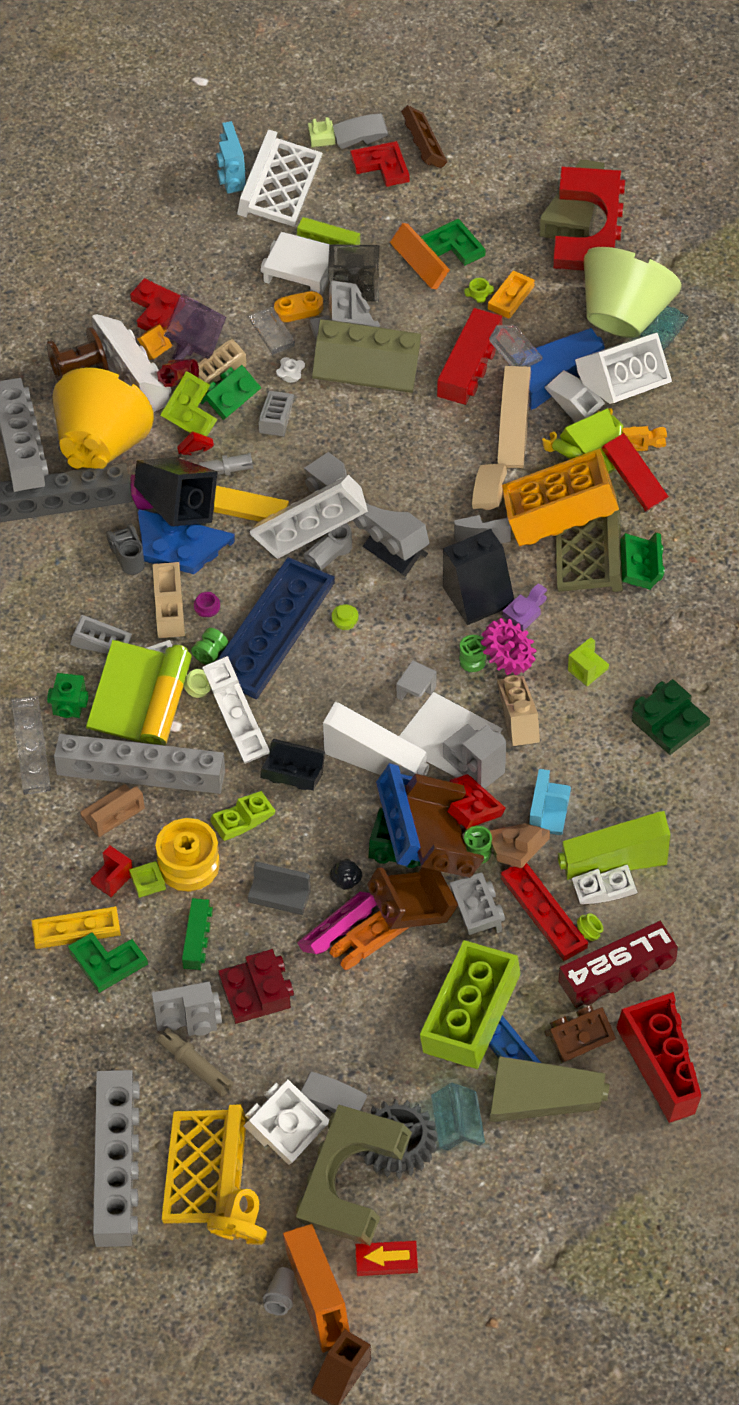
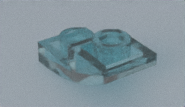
(667, 325)

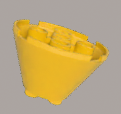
(98, 416)

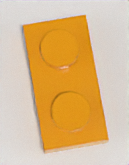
(511, 294)

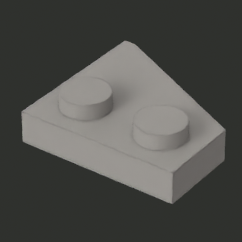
(348, 305)

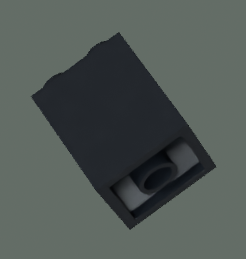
(177, 489)
(477, 576)

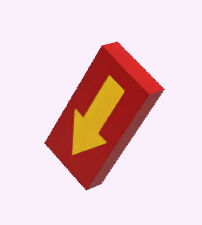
(386, 1258)

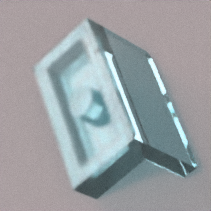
(457, 1116)

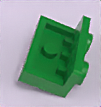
(231, 392)
(642, 560)

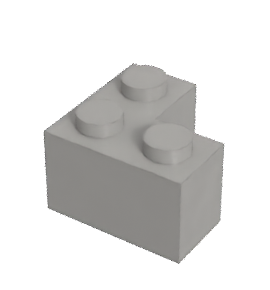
(477, 753)

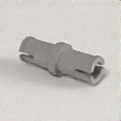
(227, 465)

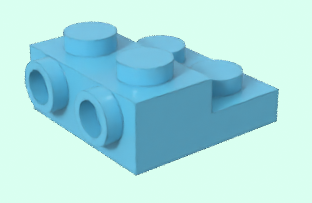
(230, 160)

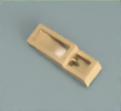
(168, 600)

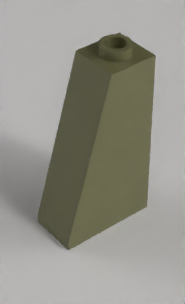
(570, 217)
(540, 1089)

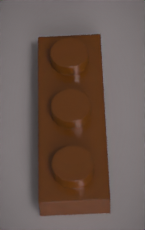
(424, 137)

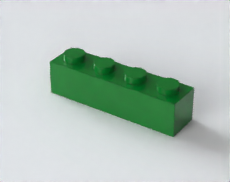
(196, 933)

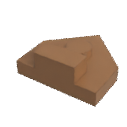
(518, 843)

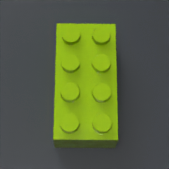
(470, 1004)

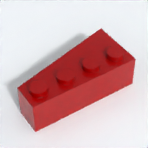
(661, 1053)

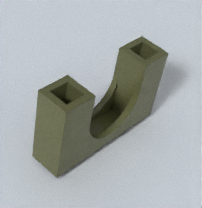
(348, 1134)

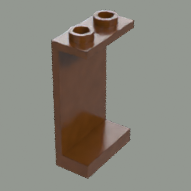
(438, 830)

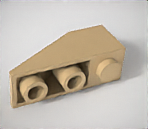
(519, 710)

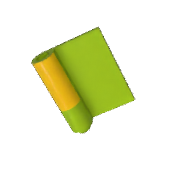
(139, 692)

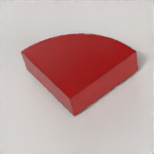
(195, 442)

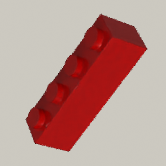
(468, 358)

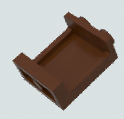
(412, 898)

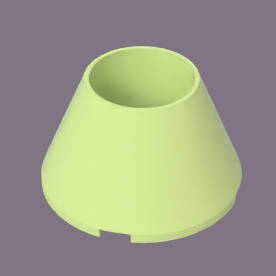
(625, 291)

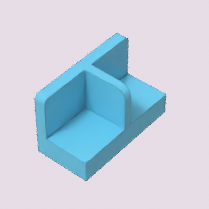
(549, 804)

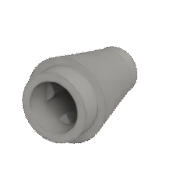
(279, 1295)

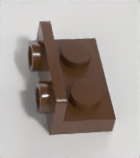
(580, 1034)

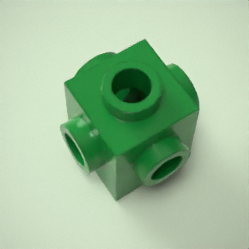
(68, 695)

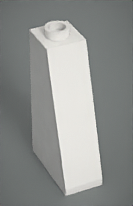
(368, 745)

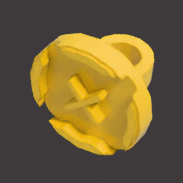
(238, 1223)

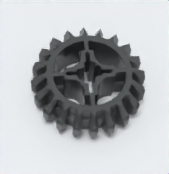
(421, 1129)

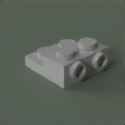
(188, 1006)

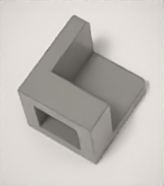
(416, 681)

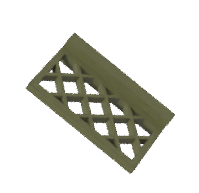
(611, 557)

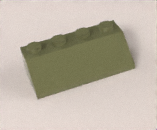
(366, 356)

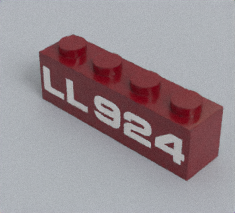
(618, 964)

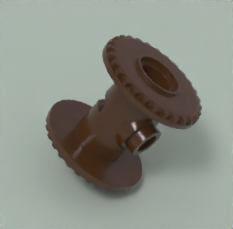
(85, 355)

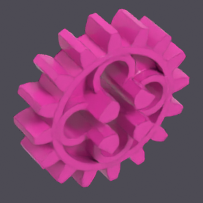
(497, 635)

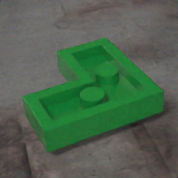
(455, 238)
(106, 968)

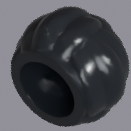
(345, 874)

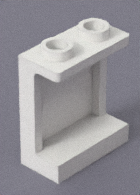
(298, 261)

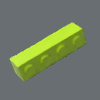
(326, 233)

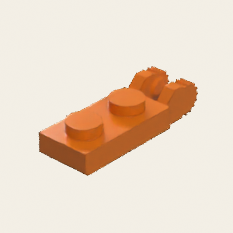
(365, 940)

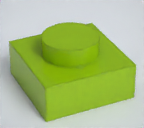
(147, 879)

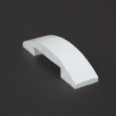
(235, 710)

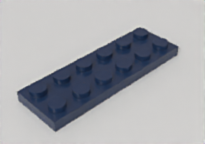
(276, 624)

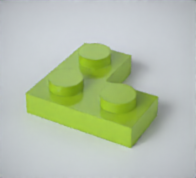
(183, 406)

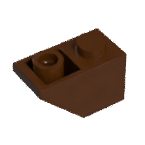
(342, 1368)

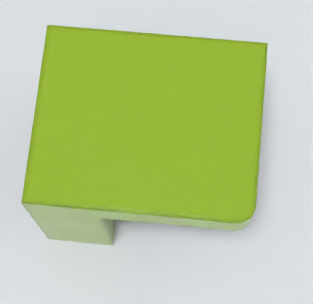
(586, 664)

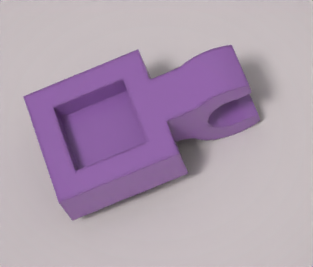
(527, 609)

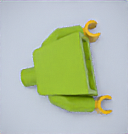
(586, 436)

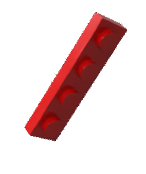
(544, 911)

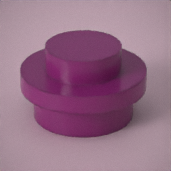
(207, 604)

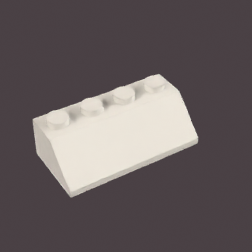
(130, 360)
(625, 369)
(311, 517)

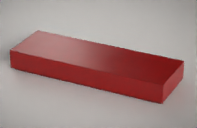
(634, 472)

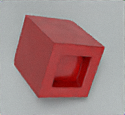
(113, 872)

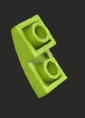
(246, 815)

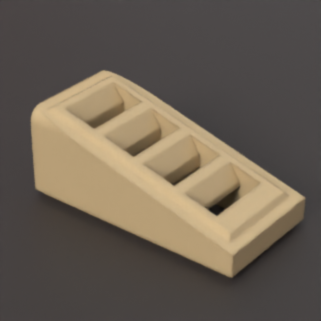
(228, 352)

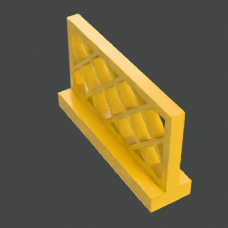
(230, 1162)

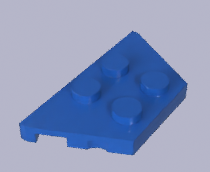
(184, 544)

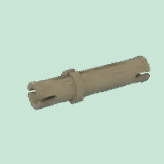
(186, 1054)

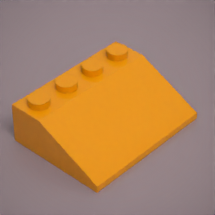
(559, 498)

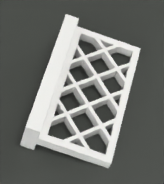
(262, 168)

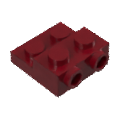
(256, 986)

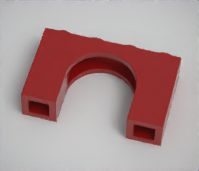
(602, 189)

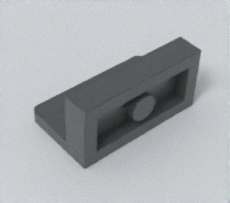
(280, 888)

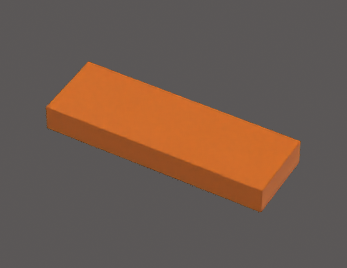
(419, 256)

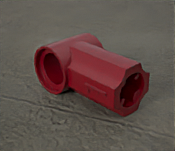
(174, 371)

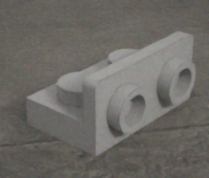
(477, 904)

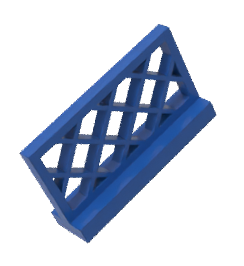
(398, 814)

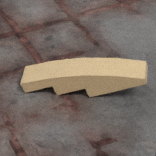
(514, 416)

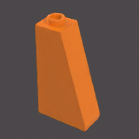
(316, 1285)

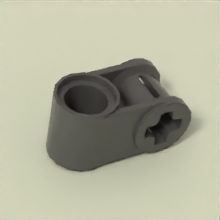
(127, 549)

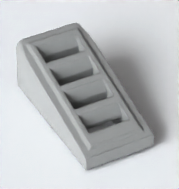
(276, 426)
(94, 627)

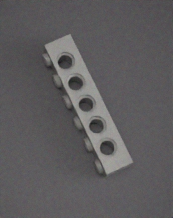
(21, 436)
(140, 763)
(110, 1088)

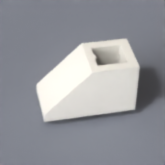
(573, 396)

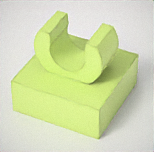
(321, 133)

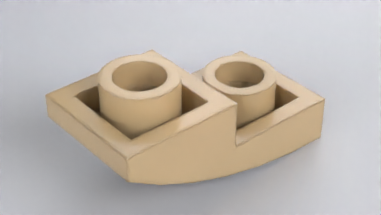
(488, 486)

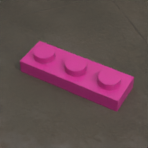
(338, 923)

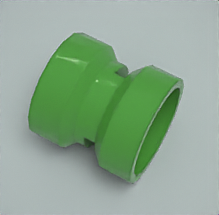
(207, 649)
(471, 653)
(479, 841)

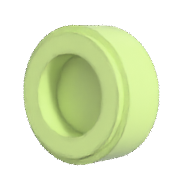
(197, 683)

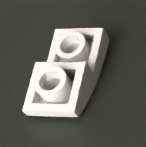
(604, 887)

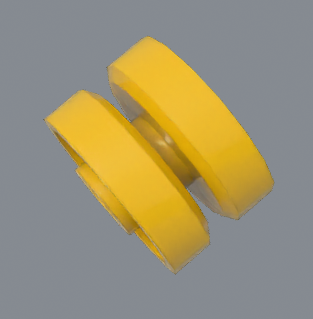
(187, 854)

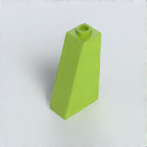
(636, 842)

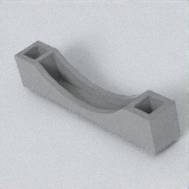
(396, 530)

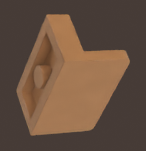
(113, 809)

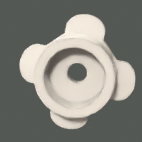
(290, 369)

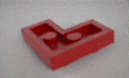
(382, 157)
(158, 301)
(476, 805)

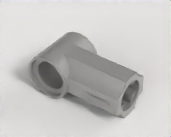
(330, 547)

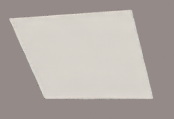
(436, 723)

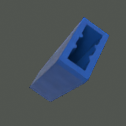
(557, 357)

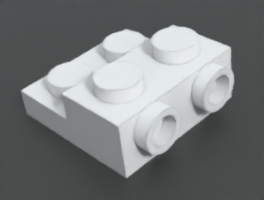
(285, 1121)

